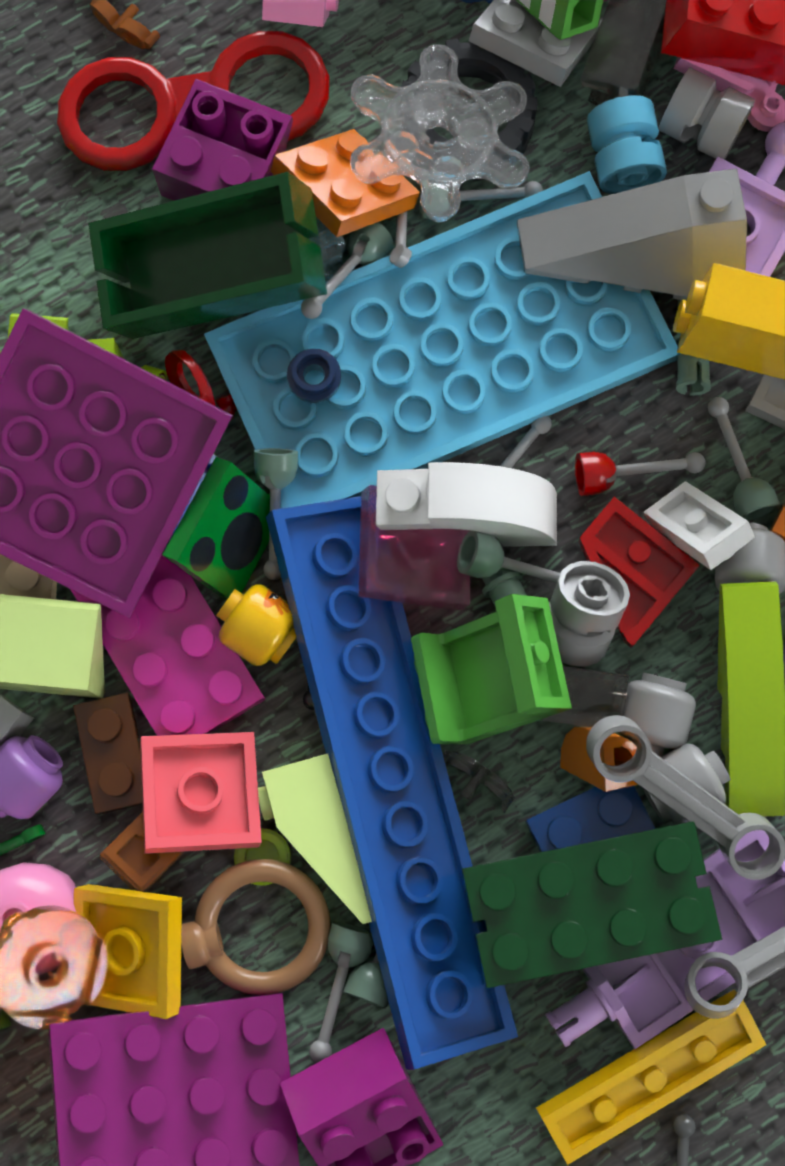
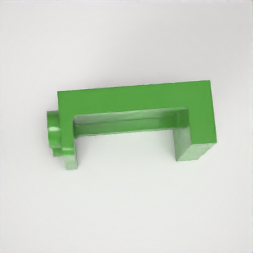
(491, 672)

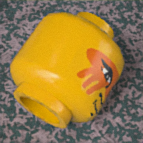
(257, 625)

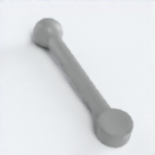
(401, 254)
(539, 426)

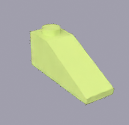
(312, 818)

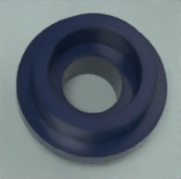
(314, 360)

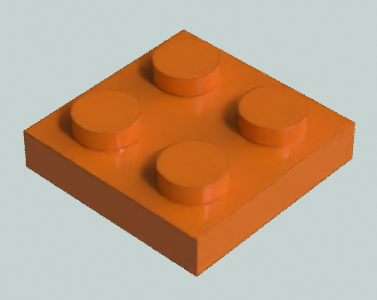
(338, 196)

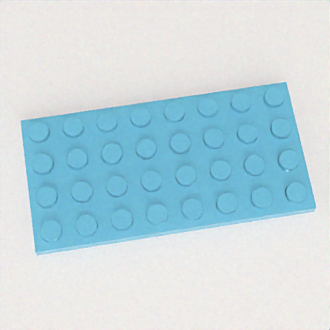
(436, 354)

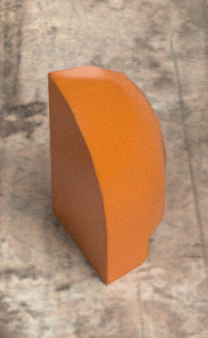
(613, 752)

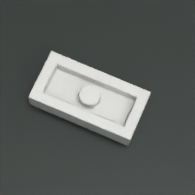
(699, 525)

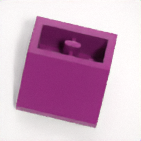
(219, 143)
(361, 1108)

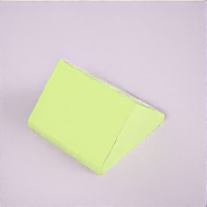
(51, 646)

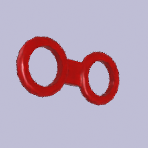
(172, 93)

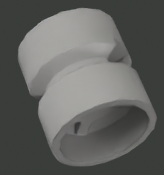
(706, 114)
(587, 611)

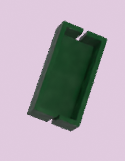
(208, 257)
(590, 904)

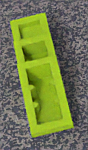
(752, 697)

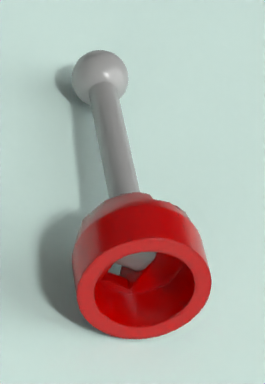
(597, 471)

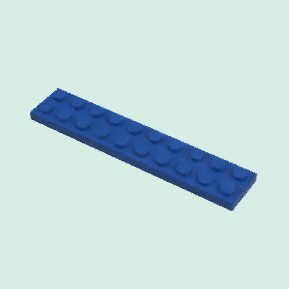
(389, 788)

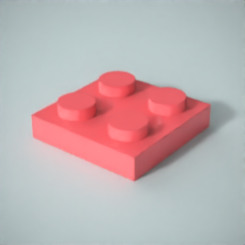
(199, 792)

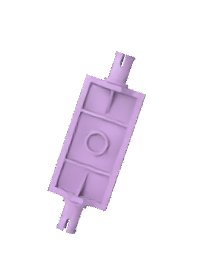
(649, 990)

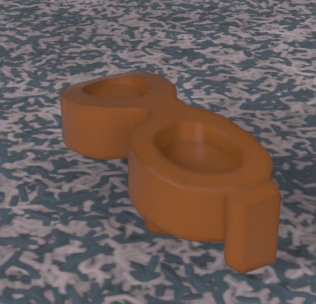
(124, 25)

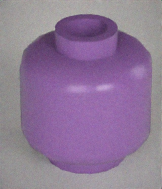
(27, 775)

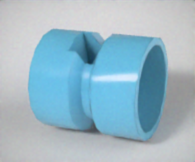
(624, 137)

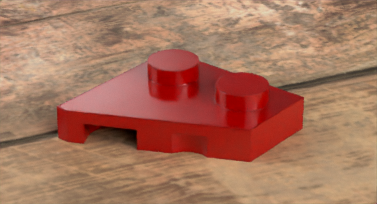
(644, 560)

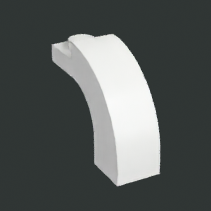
(469, 496)

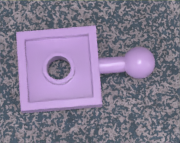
(763, 205)

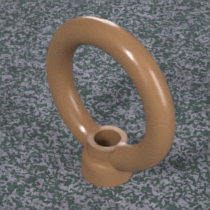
(203, 940)

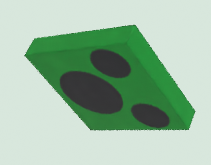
(222, 530)

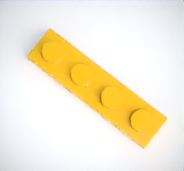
(648, 1078)

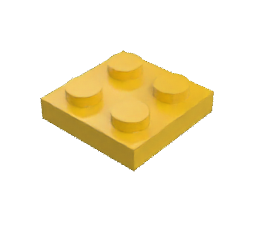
(141, 947)

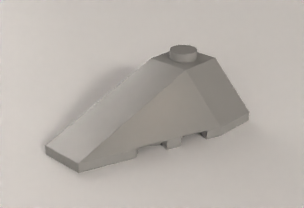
(643, 236)

